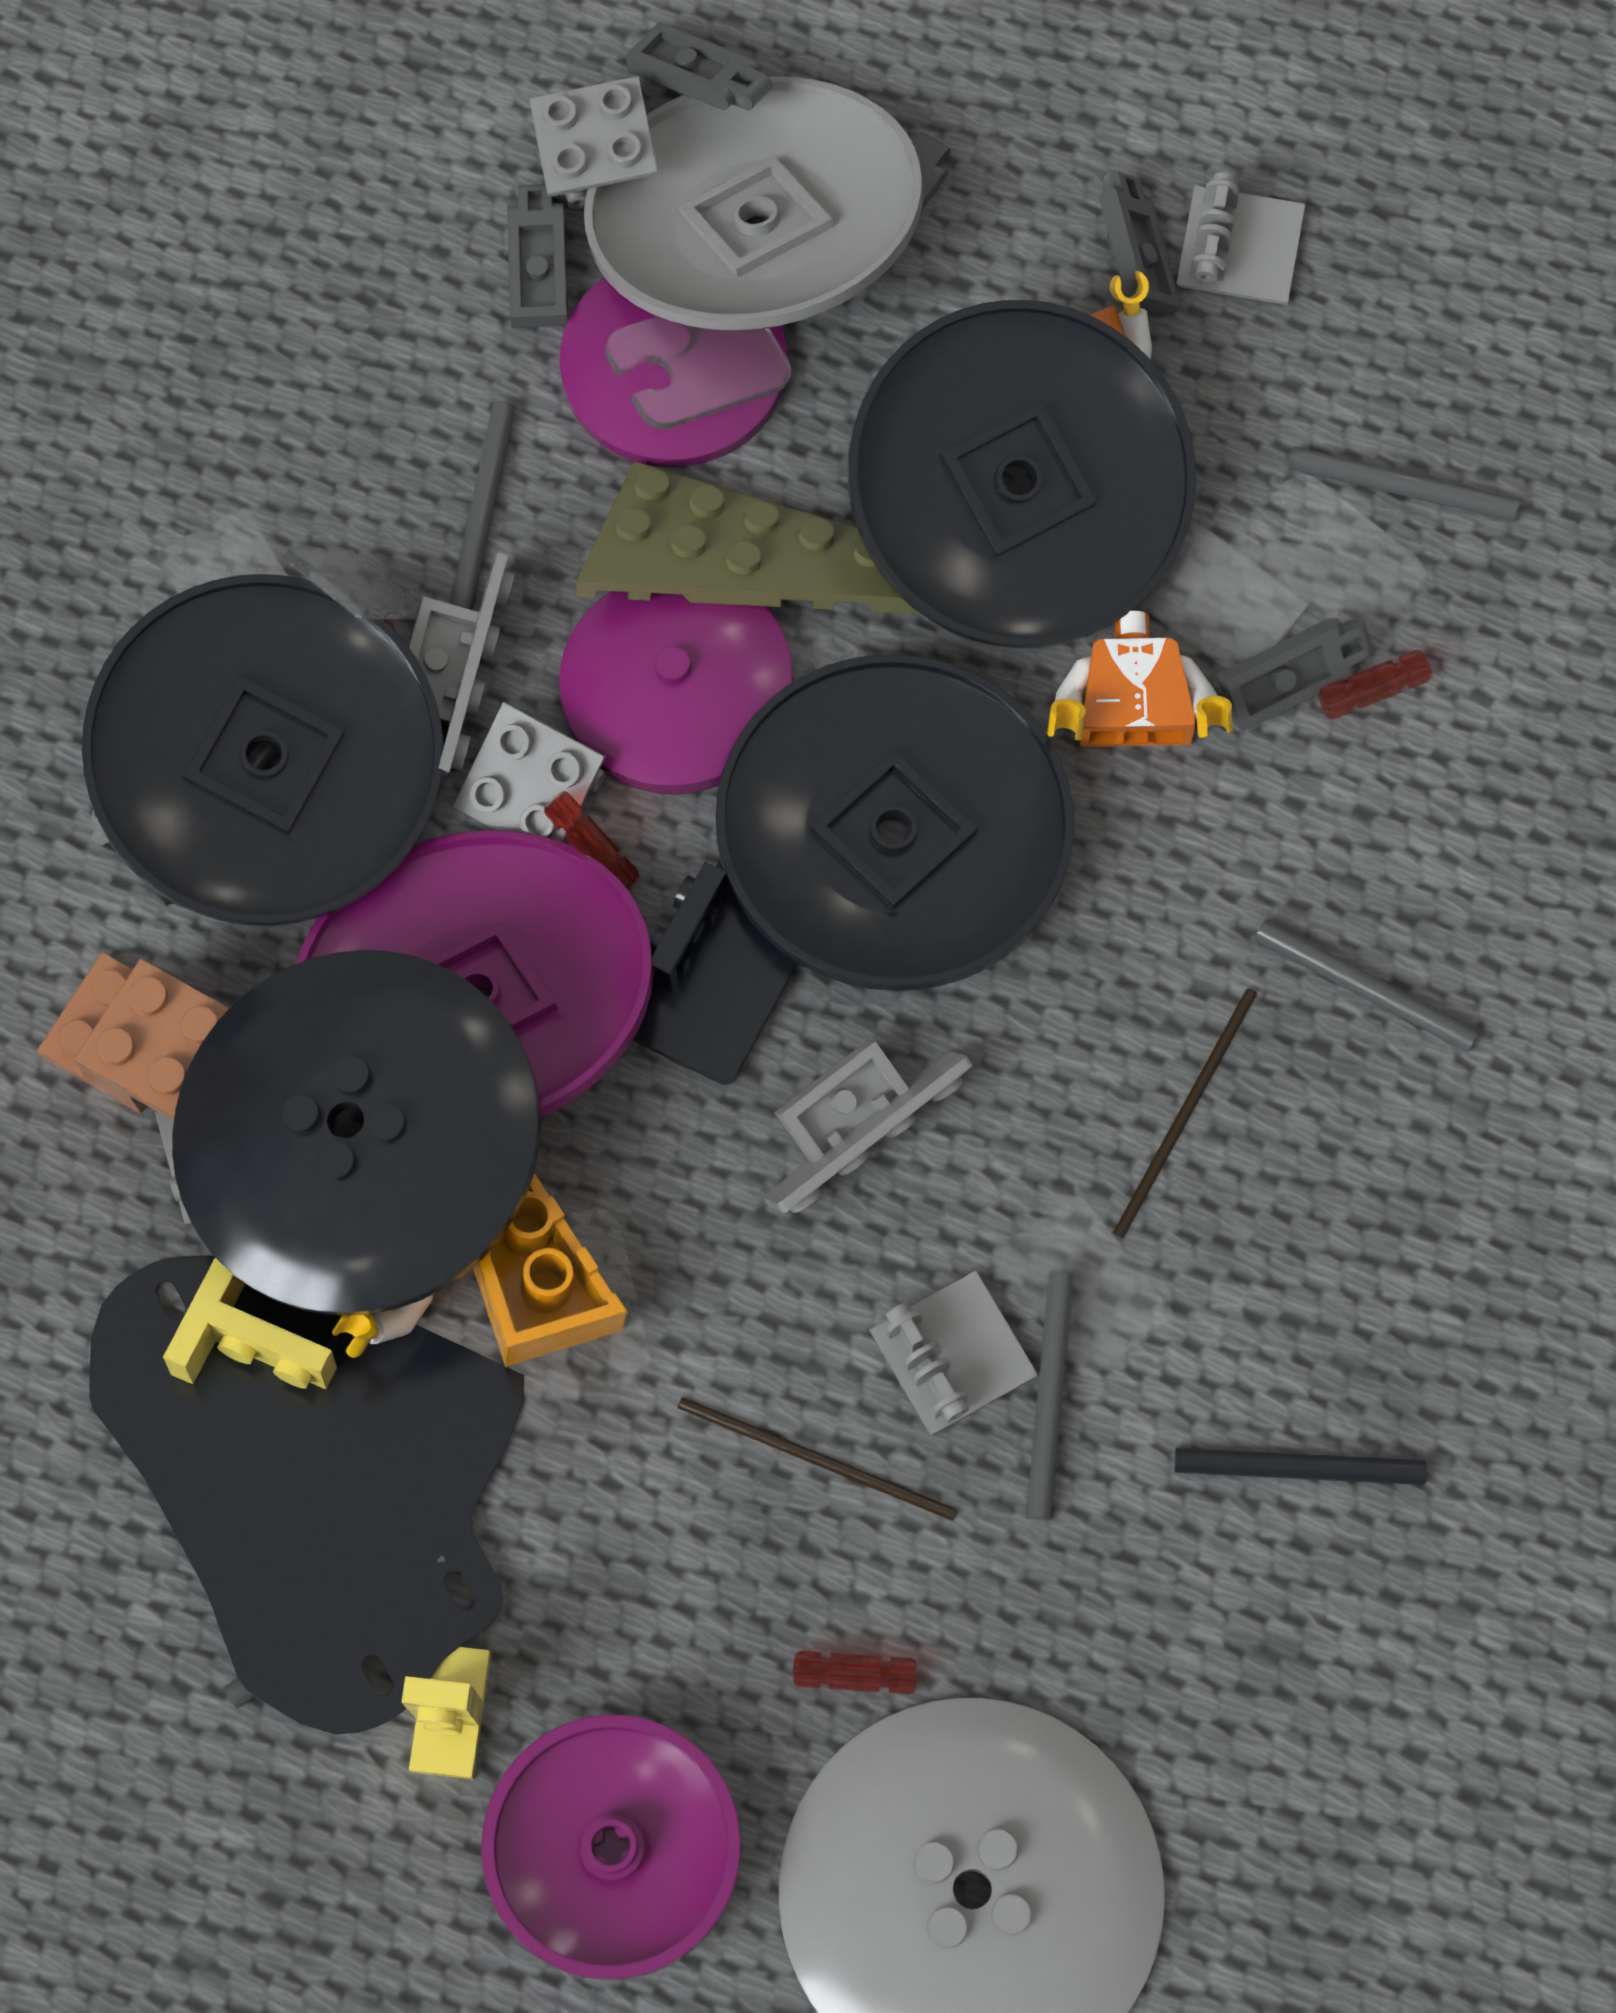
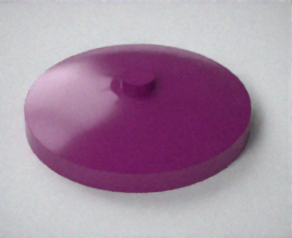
(604, 399)
(669, 685)
(611, 1847)

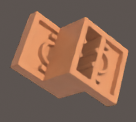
(132, 1033)

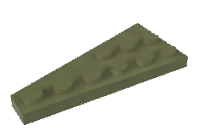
(727, 549)

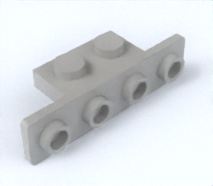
(449, 650)
(850, 1112)

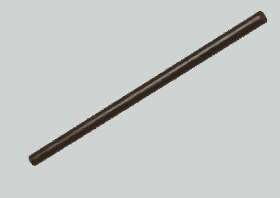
(1184, 1113)
(817, 1458)

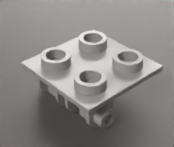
(592, 138)
(1240, 243)
(523, 770)
(952, 1352)

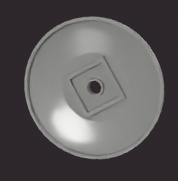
(808, 160)
(954, 1794)

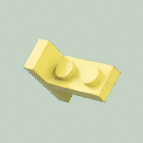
(241, 1337)
(448, 1714)

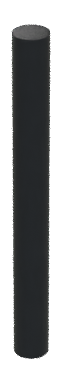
(1300, 1466)

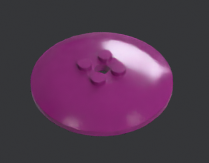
(529, 924)

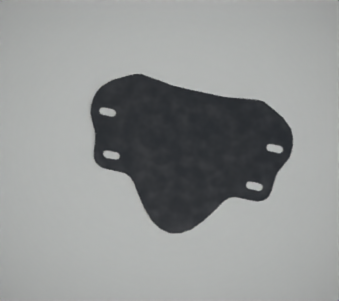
(314, 1504)

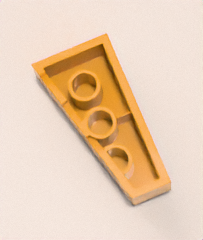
(542, 1285)

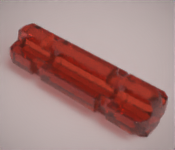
(1374, 684)
(589, 837)
(855, 1672)

